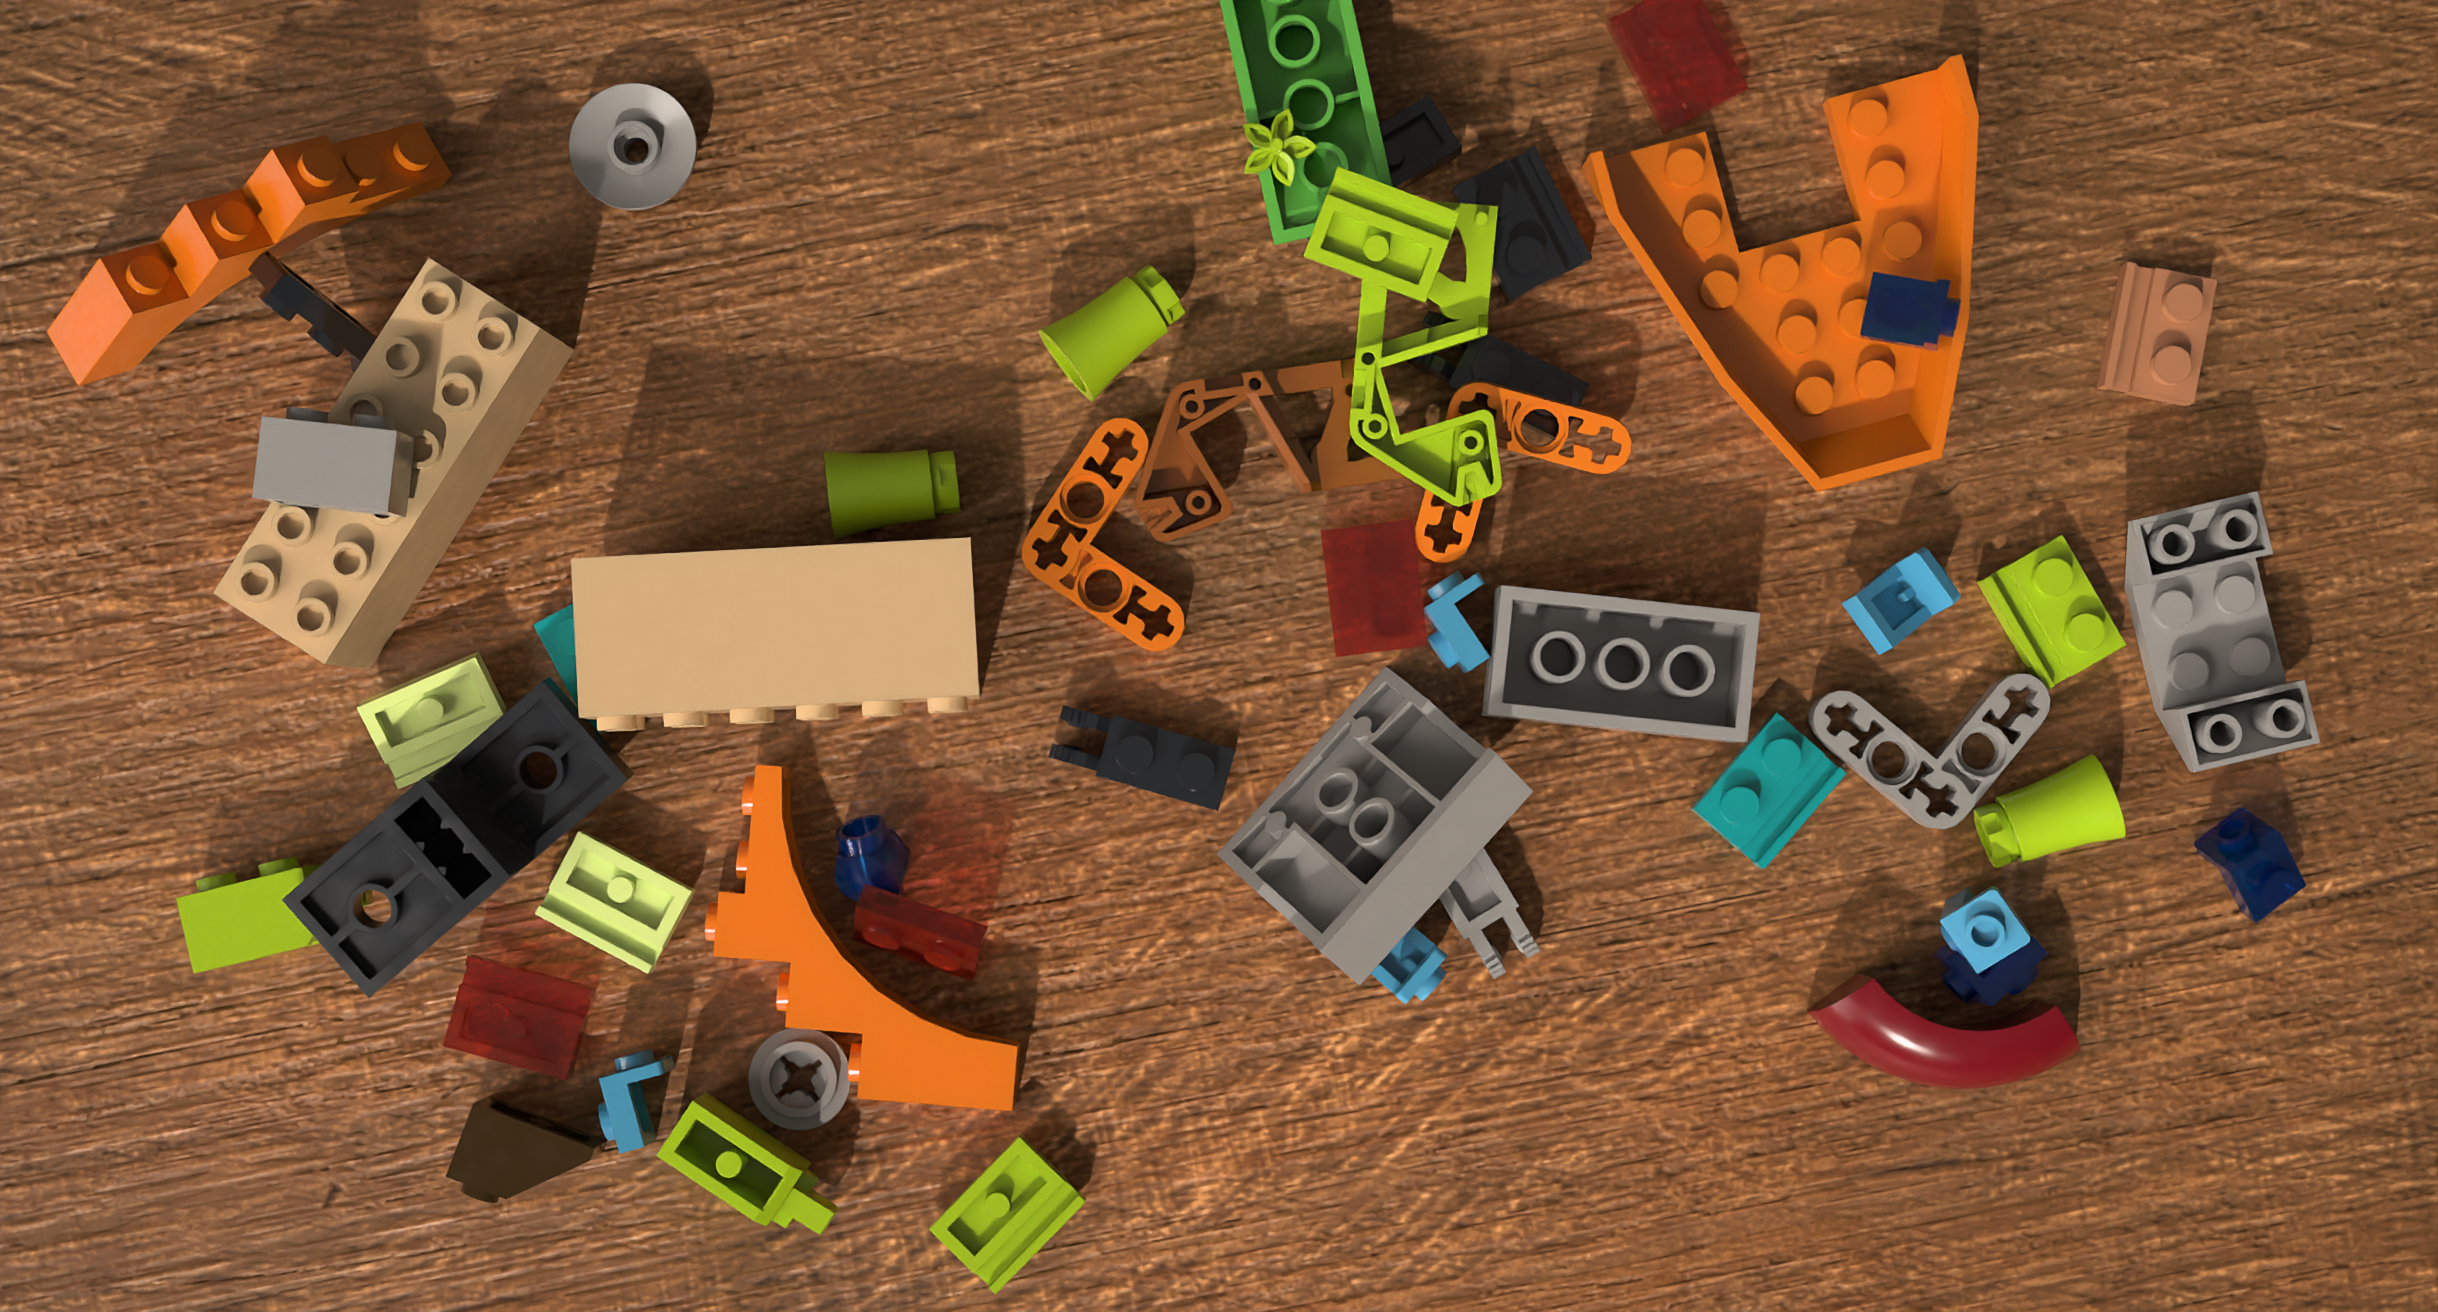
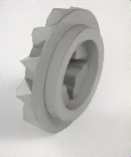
(798, 1108)

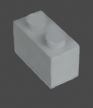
(334, 464)

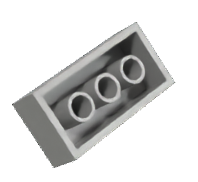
(1620, 664)

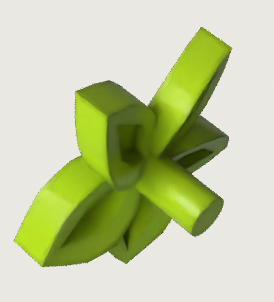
(1276, 148)

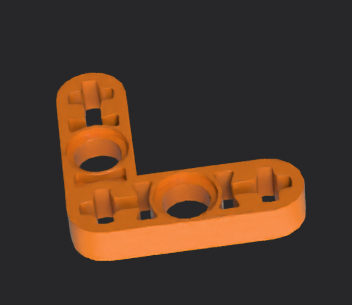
(1511, 409)
(1085, 558)

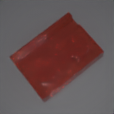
(1676, 59)
(1373, 588)
(919, 932)
(519, 1017)

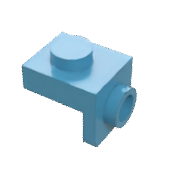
(1901, 599)
(1453, 637)
(1982, 927)
(1412, 967)
(625, 1109)

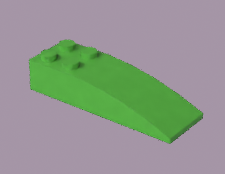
(1314, 64)

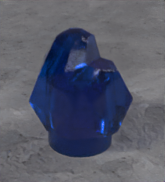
(869, 855)

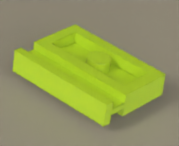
(1381, 234)
(2051, 612)
(1007, 1213)

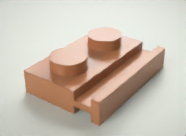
(2157, 334)

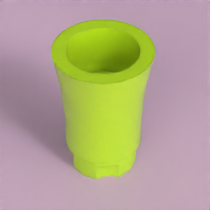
(1112, 330)
(888, 488)
(2051, 815)

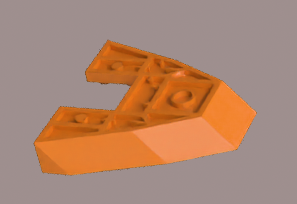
(1790, 314)

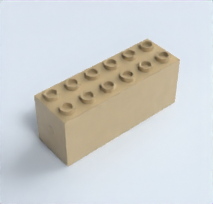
(462, 384)
(775, 632)

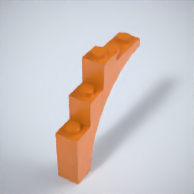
(290, 199)
(778, 919)

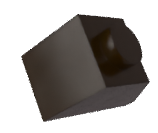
(514, 1150)

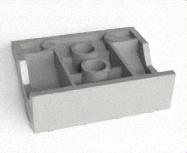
(1374, 824)

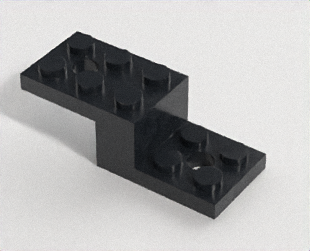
(457, 837)

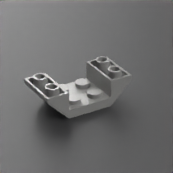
(2211, 634)

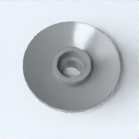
(616, 121)

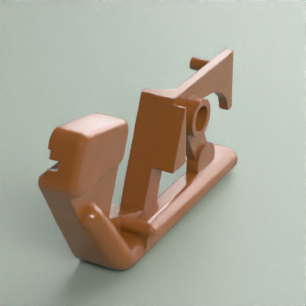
(1178, 486)

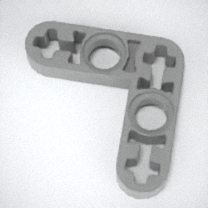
(1947, 764)

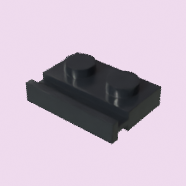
(1533, 226)

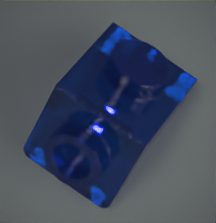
(1909, 311)
(2252, 863)
(1989, 986)

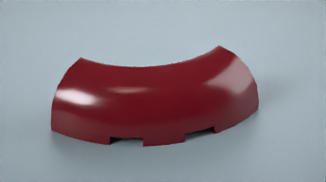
(1939, 1054)

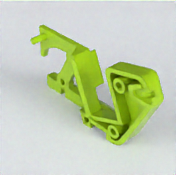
(1457, 455)

